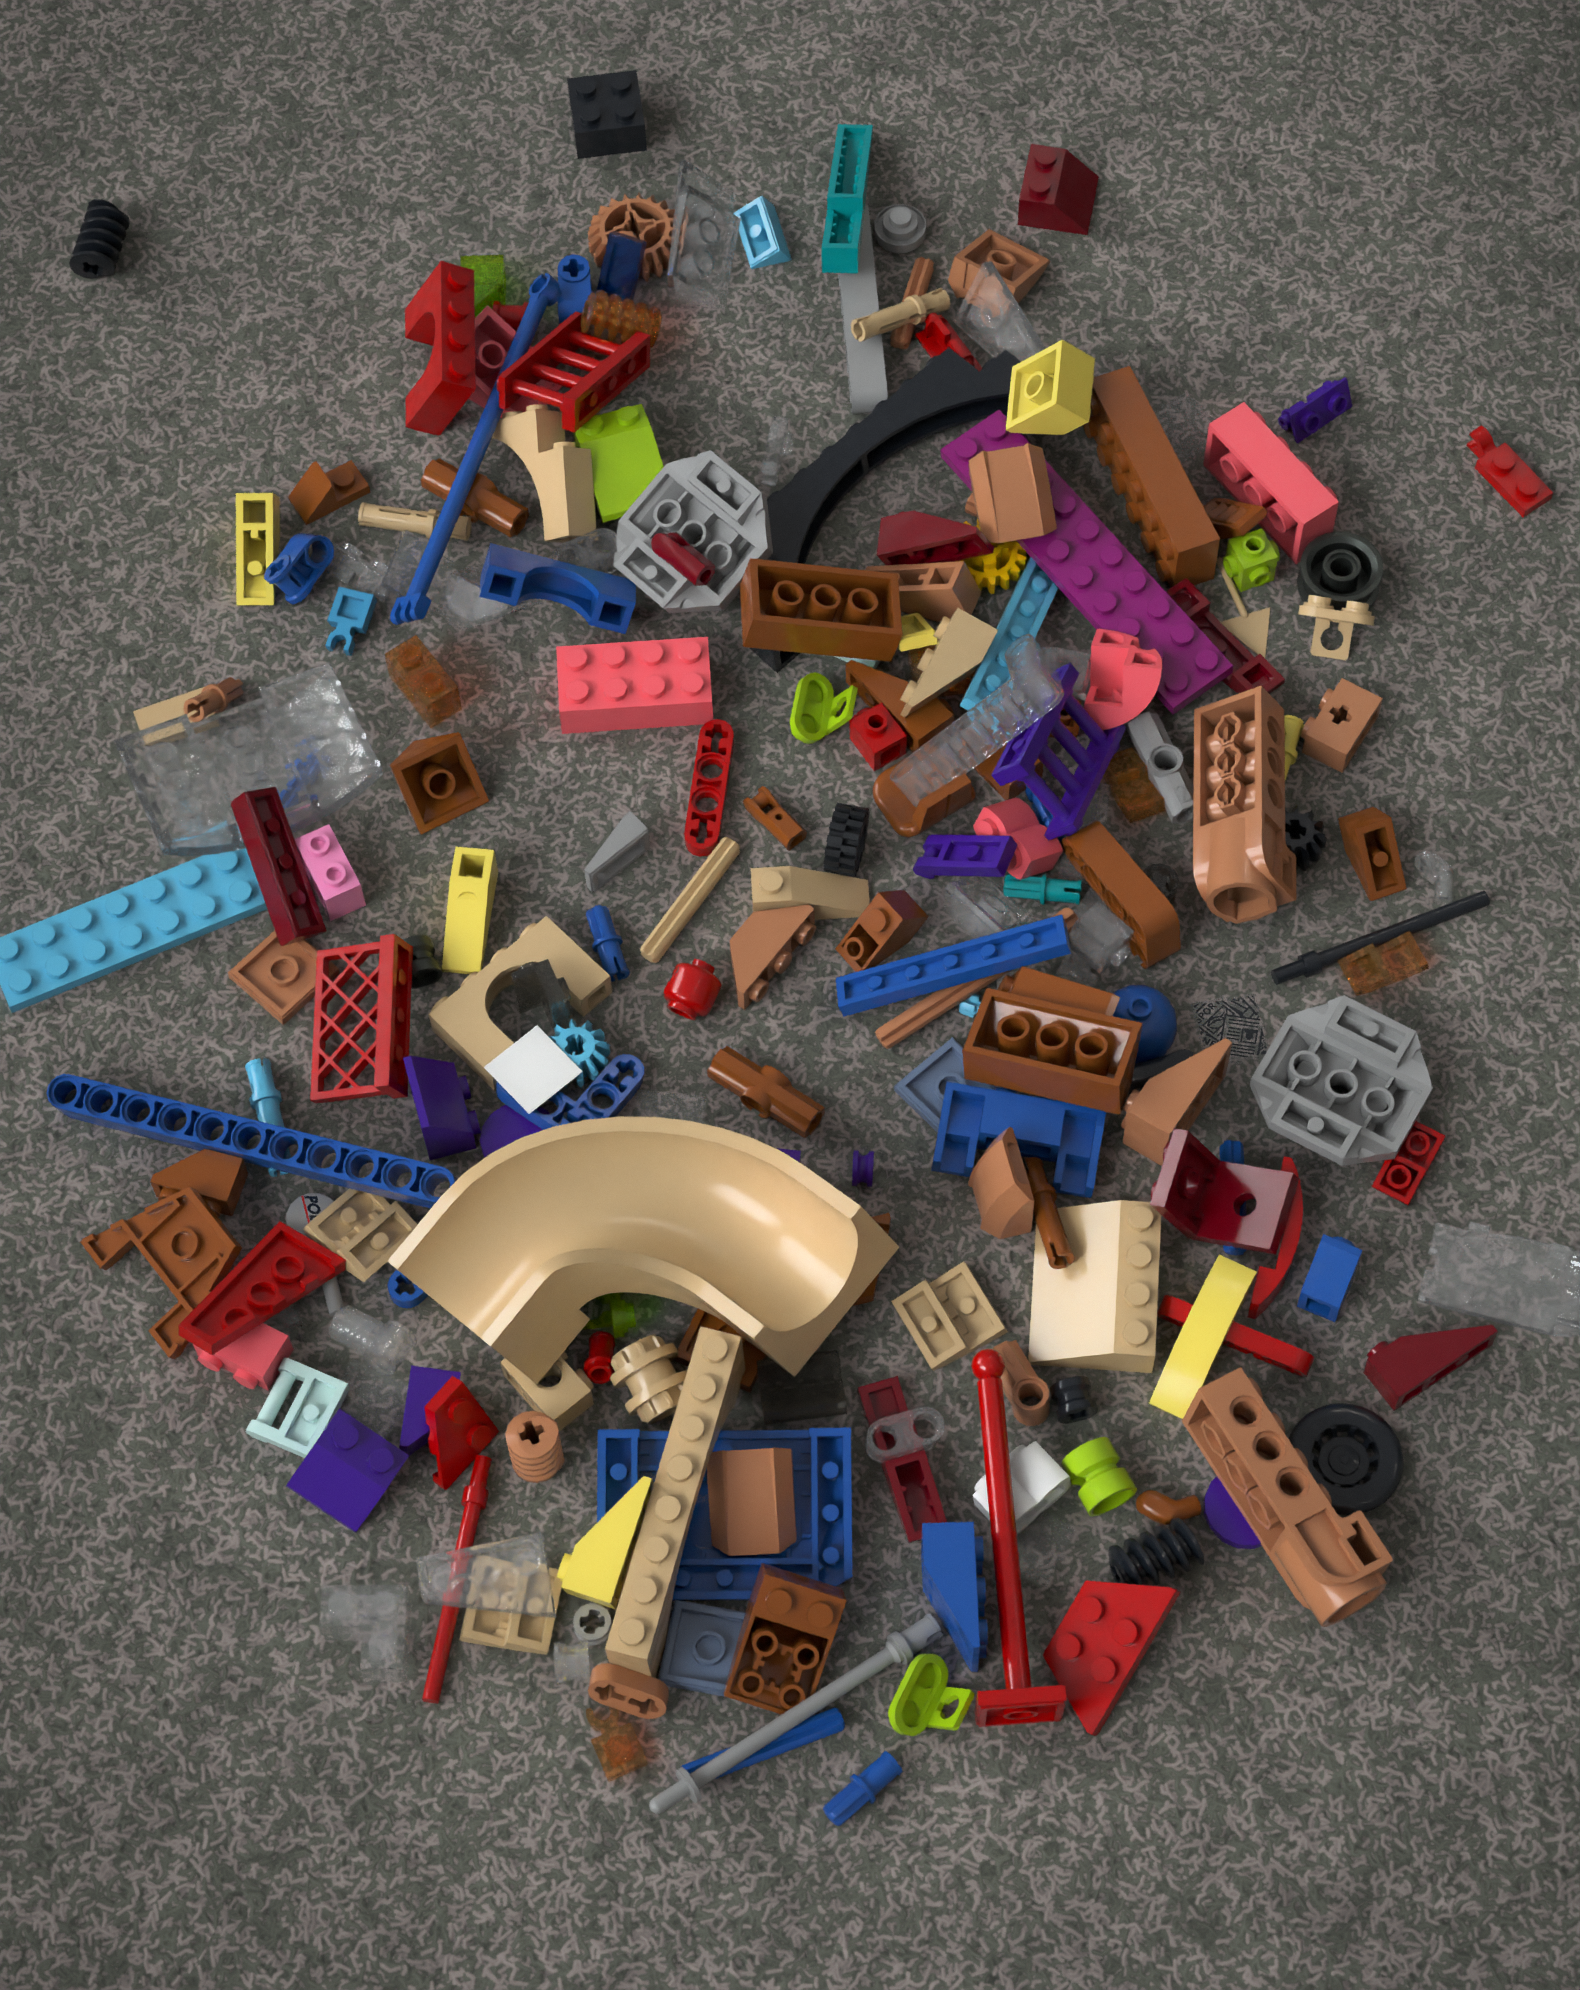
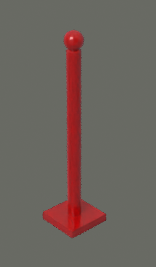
(1018, 1701)

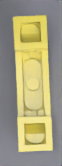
(1202, 1335)

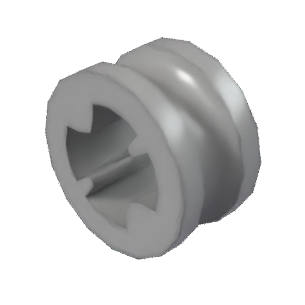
(583, 1615)

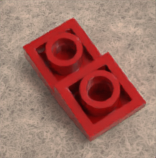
(1403, 1175)

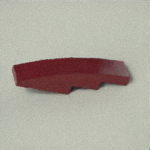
(908, 1475)

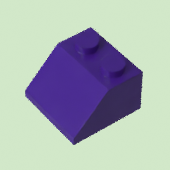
(441, 1106)
(347, 1470)

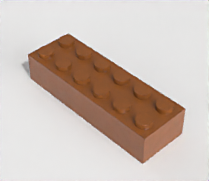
(1151, 480)

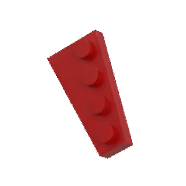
(260, 1286)

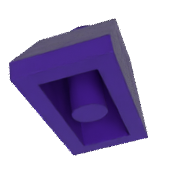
(422, 1387)

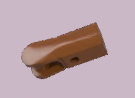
(777, 820)

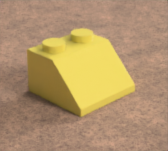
(1051, 391)

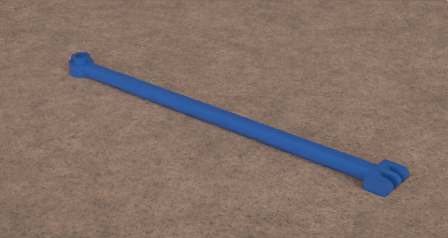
(414, 606)

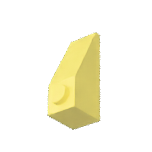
(256, 546)

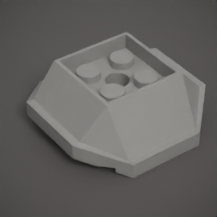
(694, 499)
(1350, 1049)

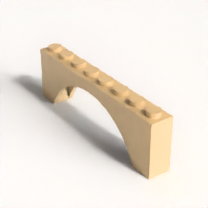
(648, 1590)

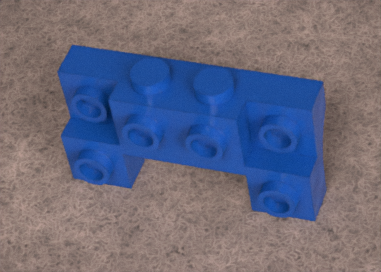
(1042, 1127)

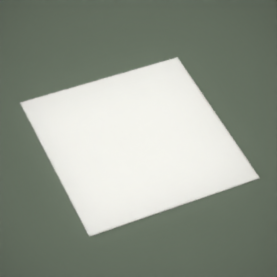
(533, 1069)

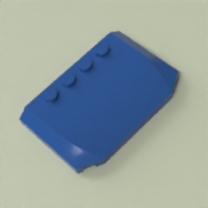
(821, 1507)

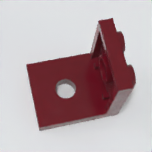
(1206, 1197)

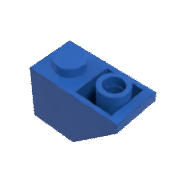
(1330, 1277)

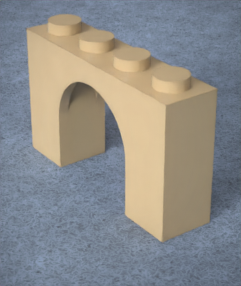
(464, 1016)

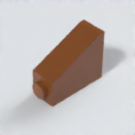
(1059, 990)

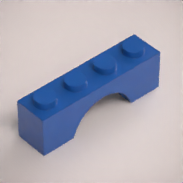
(519, 576)

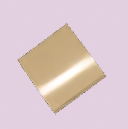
(361, 1230)
(949, 1316)
(511, 1630)

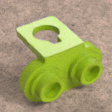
(816, 708)
(923, 1696)

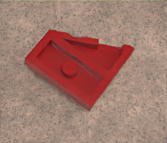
(457, 1430)

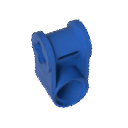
(574, 284)
(294, 570)

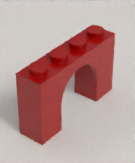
(444, 318)

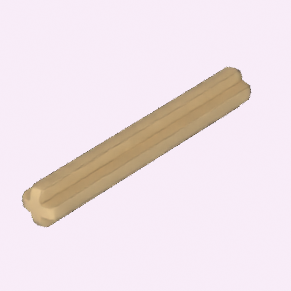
(690, 900)

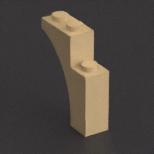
(557, 468)

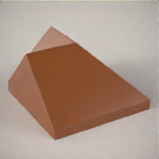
(438, 780)

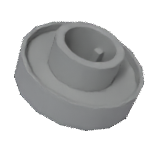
(900, 228)

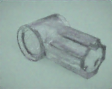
(379, 1343)

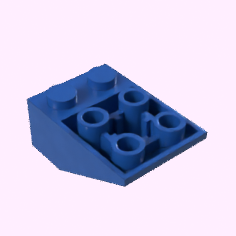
(949, 1579)

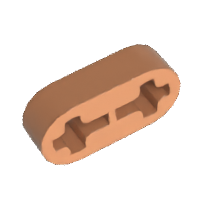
(628, 1691)

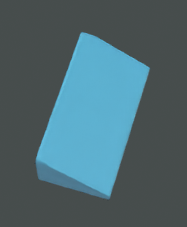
(762, 234)

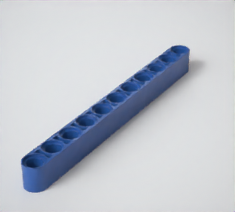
(238, 1132)

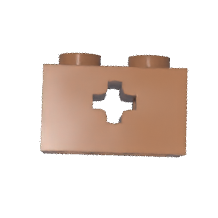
(1334, 743)

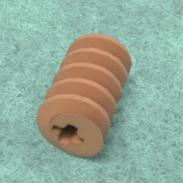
(534, 1446)

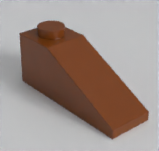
(880, 687)

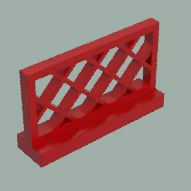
(392, 1017)

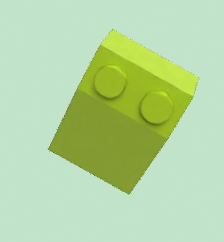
(622, 458)

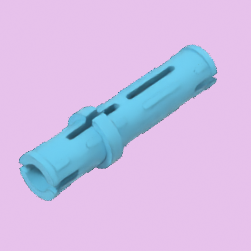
(265, 1097)

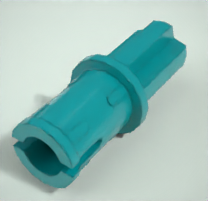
(1043, 889)

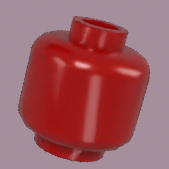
(692, 989)

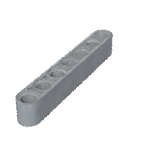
(865, 358)

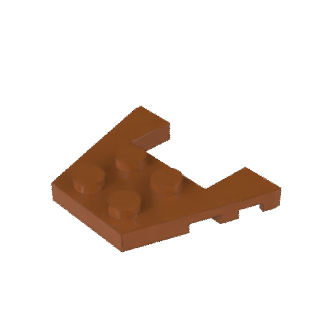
(184, 1247)

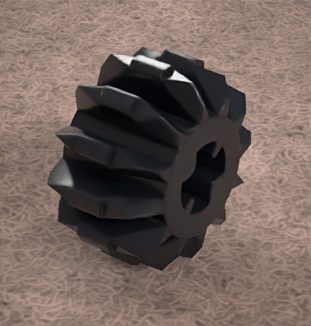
(1308, 837)

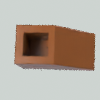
(881, 929)
(213, 1174)

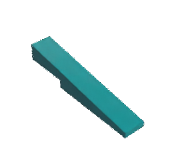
(846, 199)

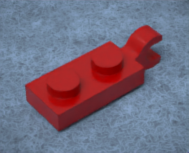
(1508, 473)

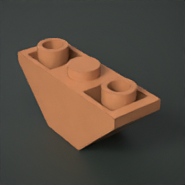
(766, 947)

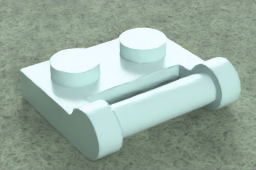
(309, 1413)

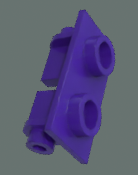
(1321, 408)

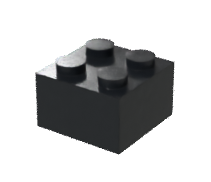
(607, 114)

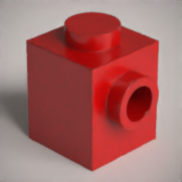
(877, 736)

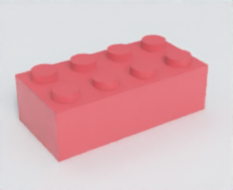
(1265, 473)
(634, 685)

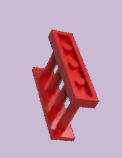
(586, 393)

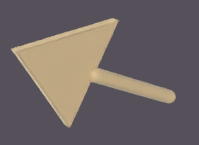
(1248, 627)

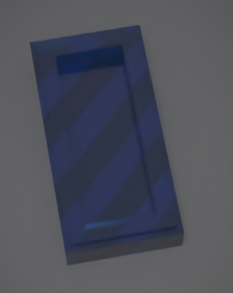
(621, 265)

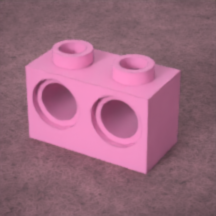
(330, 872)

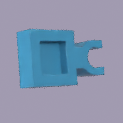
(349, 614)

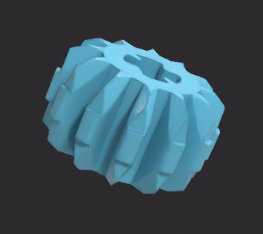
(586, 1040)

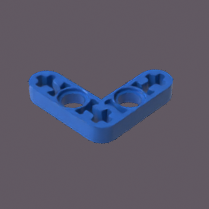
(583, 1108)

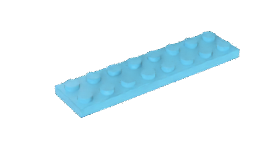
(127, 926)

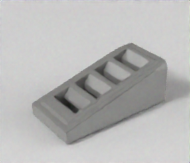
(619, 850)

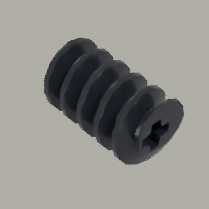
(99, 240)
(1155, 1554)

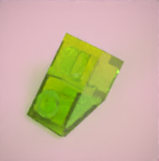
(488, 279)

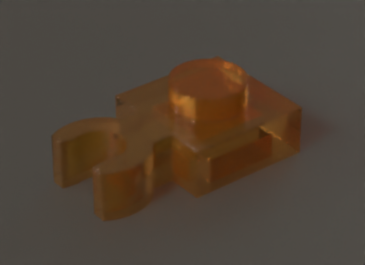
(616, 1746)

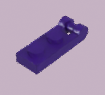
(965, 856)

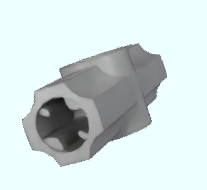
(1157, 750)

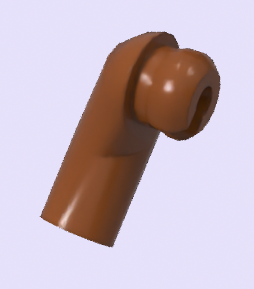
(1163, 1508)

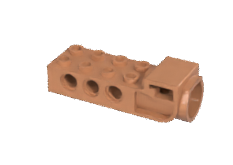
(1240, 807)
(1324, 1559)

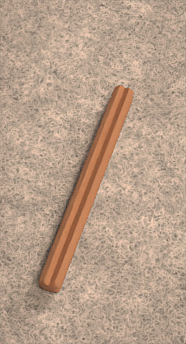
(941, 1002)

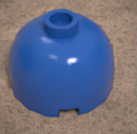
(1155, 1013)

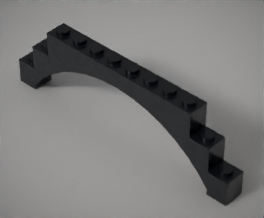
(933, 400)

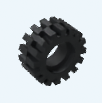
(846, 839)

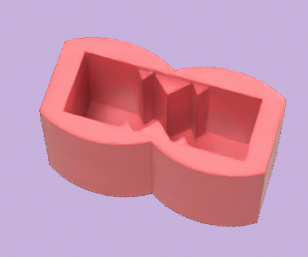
(1016, 819)

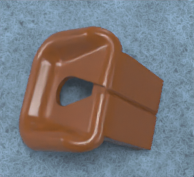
(913, 820)

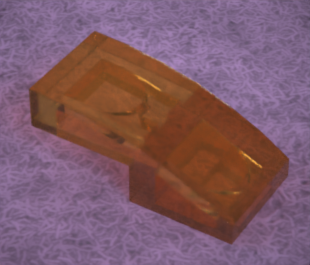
(1132, 787)
(1384, 965)

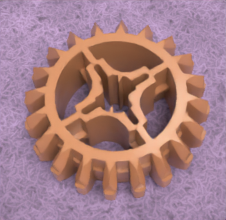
(646, 219)

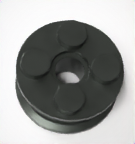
(1341, 554)

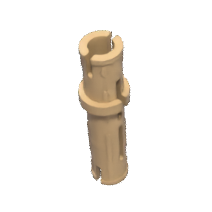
(912, 310)
(410, 520)

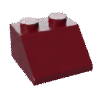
(1057, 191)

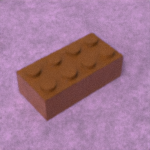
(820, 610)

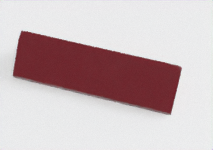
(278, 865)

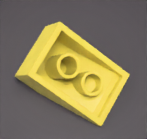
(604, 1554)

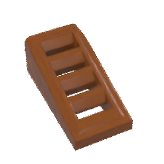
(1233, 517)

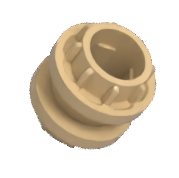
(650, 1378)

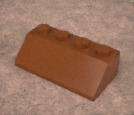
(1052, 1051)

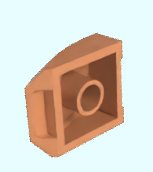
(1015, 263)
(1012, 493)
(1003, 1189)
(752, 1501)

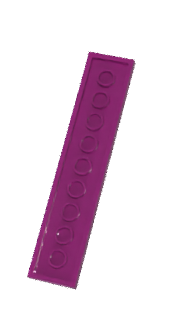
(1105, 577)

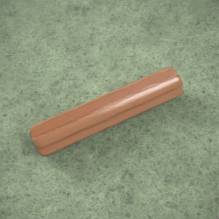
(917, 285)

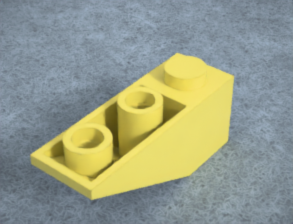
(469, 909)

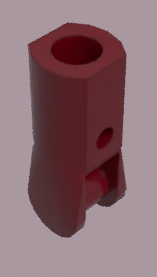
(683, 557)

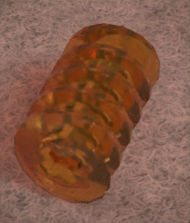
(619, 317)

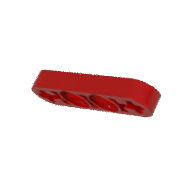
(709, 788)
(1245, 1340)

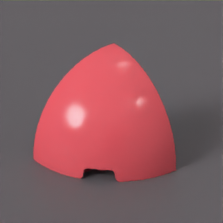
(1120, 678)

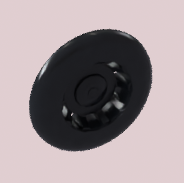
(1345, 1460)

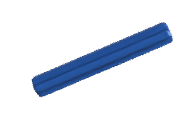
(808, 1731)

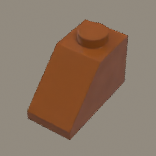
(1373, 851)

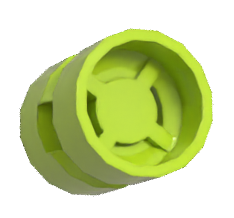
(1101, 1481)

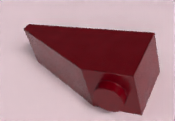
(926, 538)
(1421, 1360)

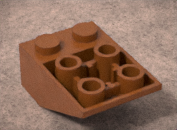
(783, 1639)

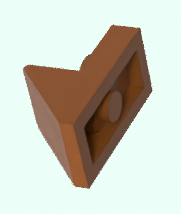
(325, 492)

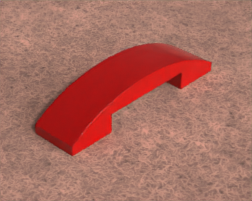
(1269, 1280)

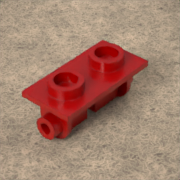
(939, 336)

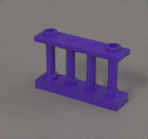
(1023, 750)

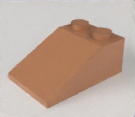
(1173, 1100)

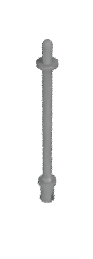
(898, 1649)

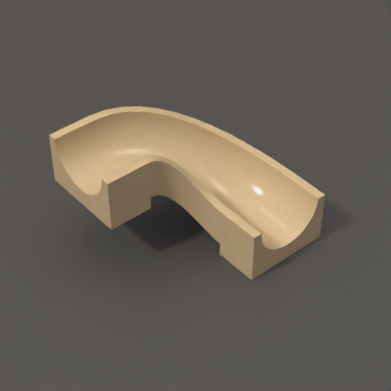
(644, 1212)

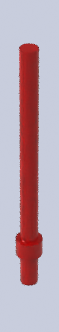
(474, 1500)

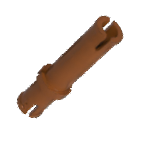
(1047, 1215)

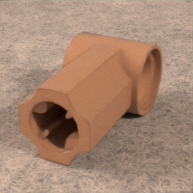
(1020, 1382)

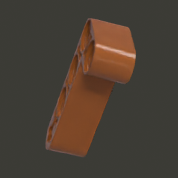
(1126, 892)

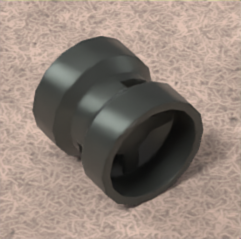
(424, 967)

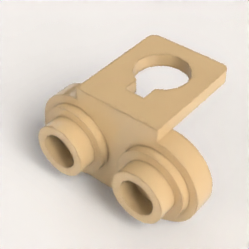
(1320, 608)

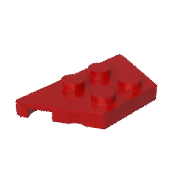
(1104, 1644)

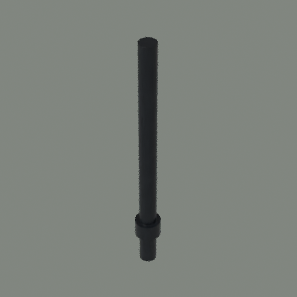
(1313, 963)

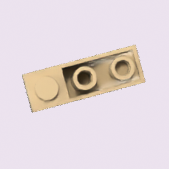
(956, 656)

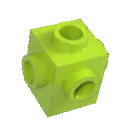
(1251, 559)

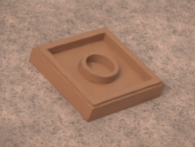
(280, 976)

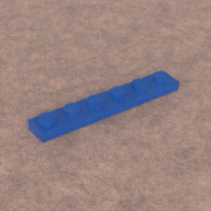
(953, 965)

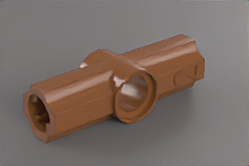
(483, 500)
(766, 1091)

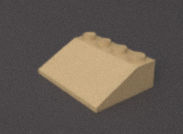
(1106, 1301)

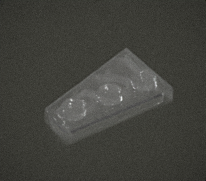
(995, 318)
(491, 1577)

